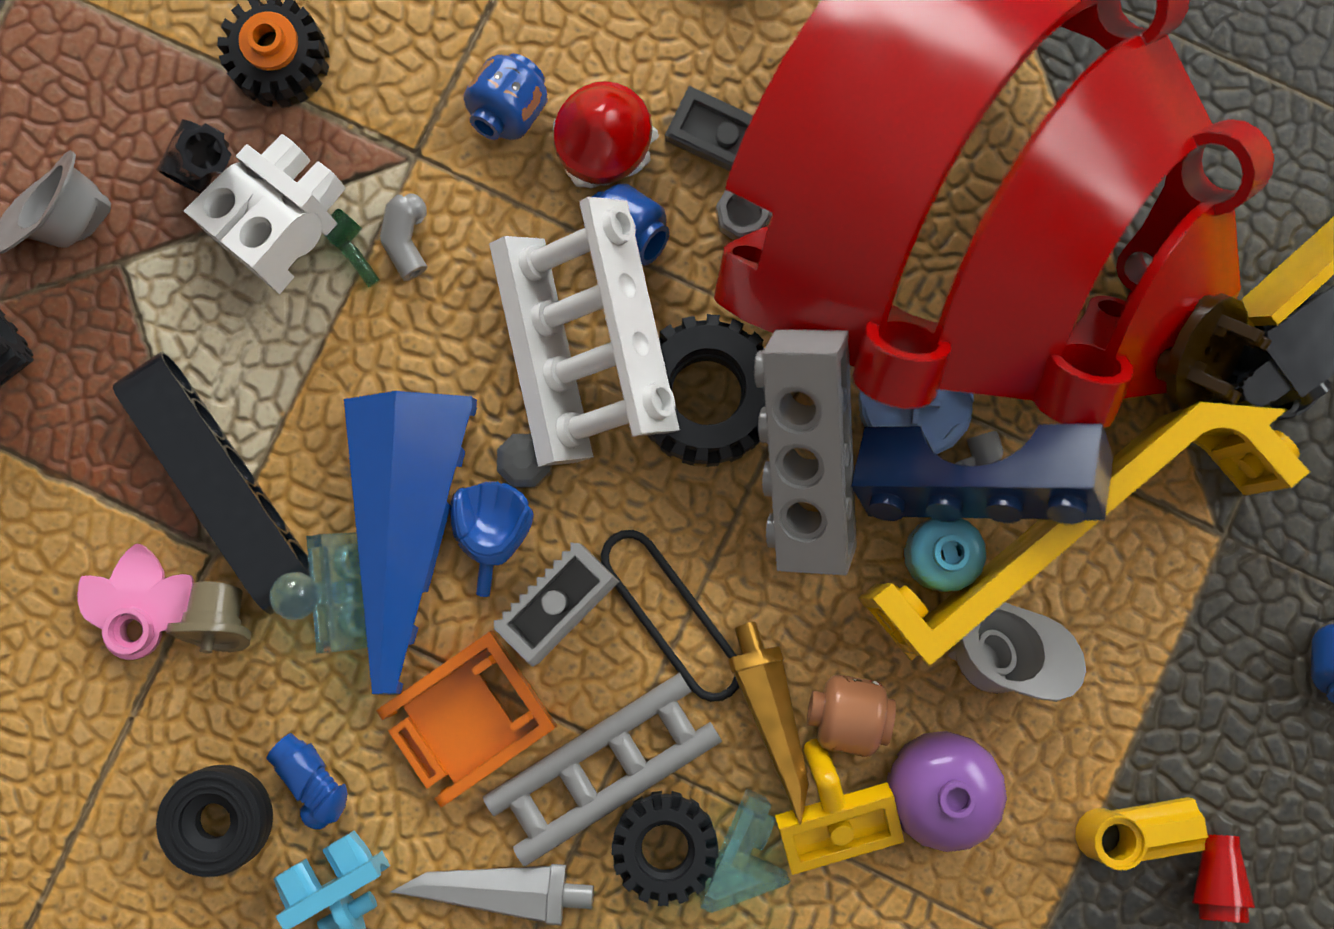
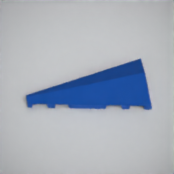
(401, 478)

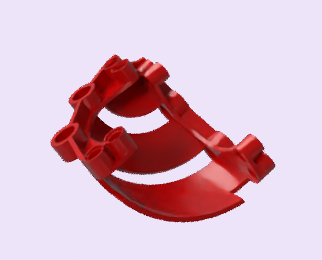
(868, 131)

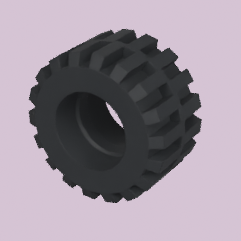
(735, 350)

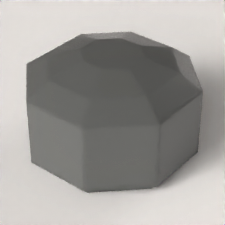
(519, 464)

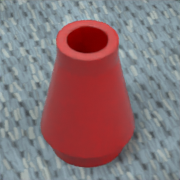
(1222, 881)

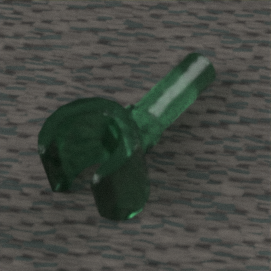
(341, 238)

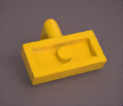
(840, 823)

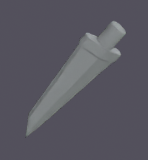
(519, 892)

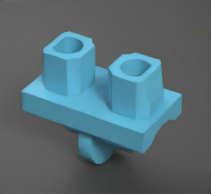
(305, 896)

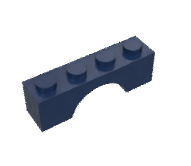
(1053, 477)

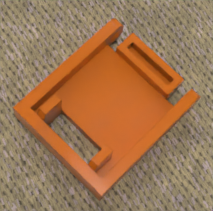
(459, 722)

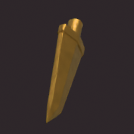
(767, 694)

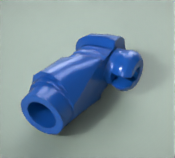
(308, 781)

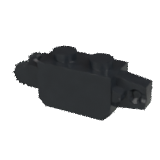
(1296, 360)

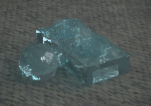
(330, 593)

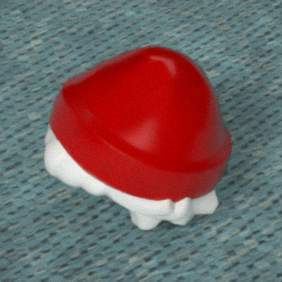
(603, 134)

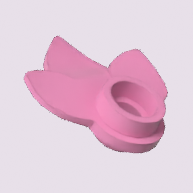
(134, 593)

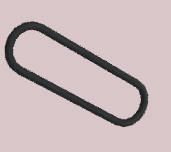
(623, 534)

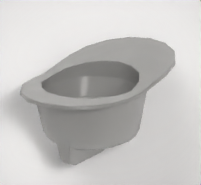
(55, 209)
(1021, 655)

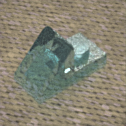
(737, 871)

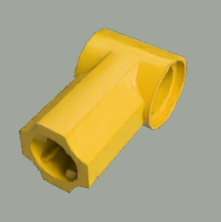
(1144, 832)

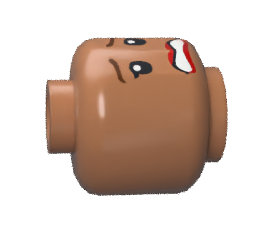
(852, 715)

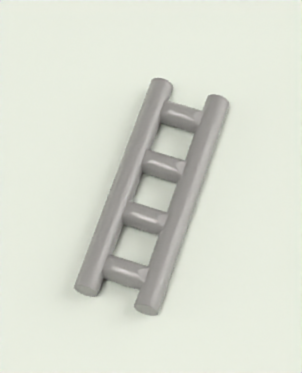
(590, 804)

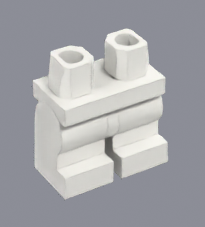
(264, 213)

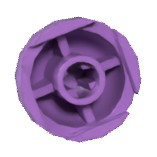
(947, 791)

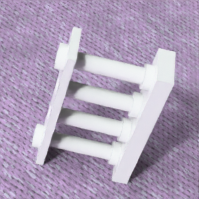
(540, 341)

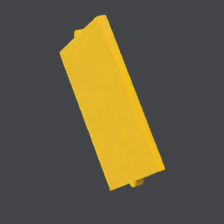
(1293, 280)

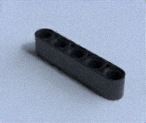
(211, 476)

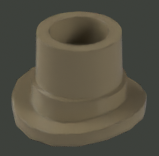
(213, 619)

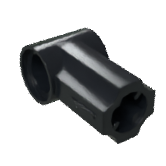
(195, 156)

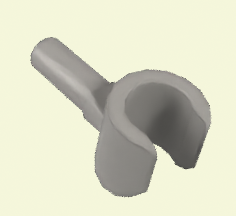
(983, 449)

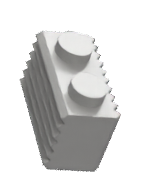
(555, 604)

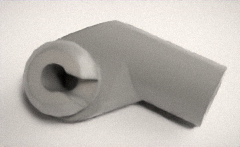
(396, 234)

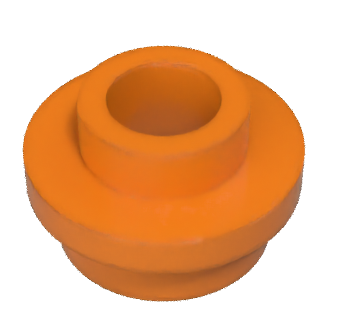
(278, 53)

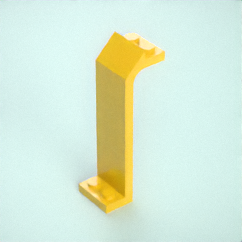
(1232, 435)

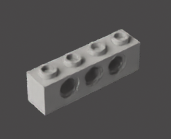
(819, 367)

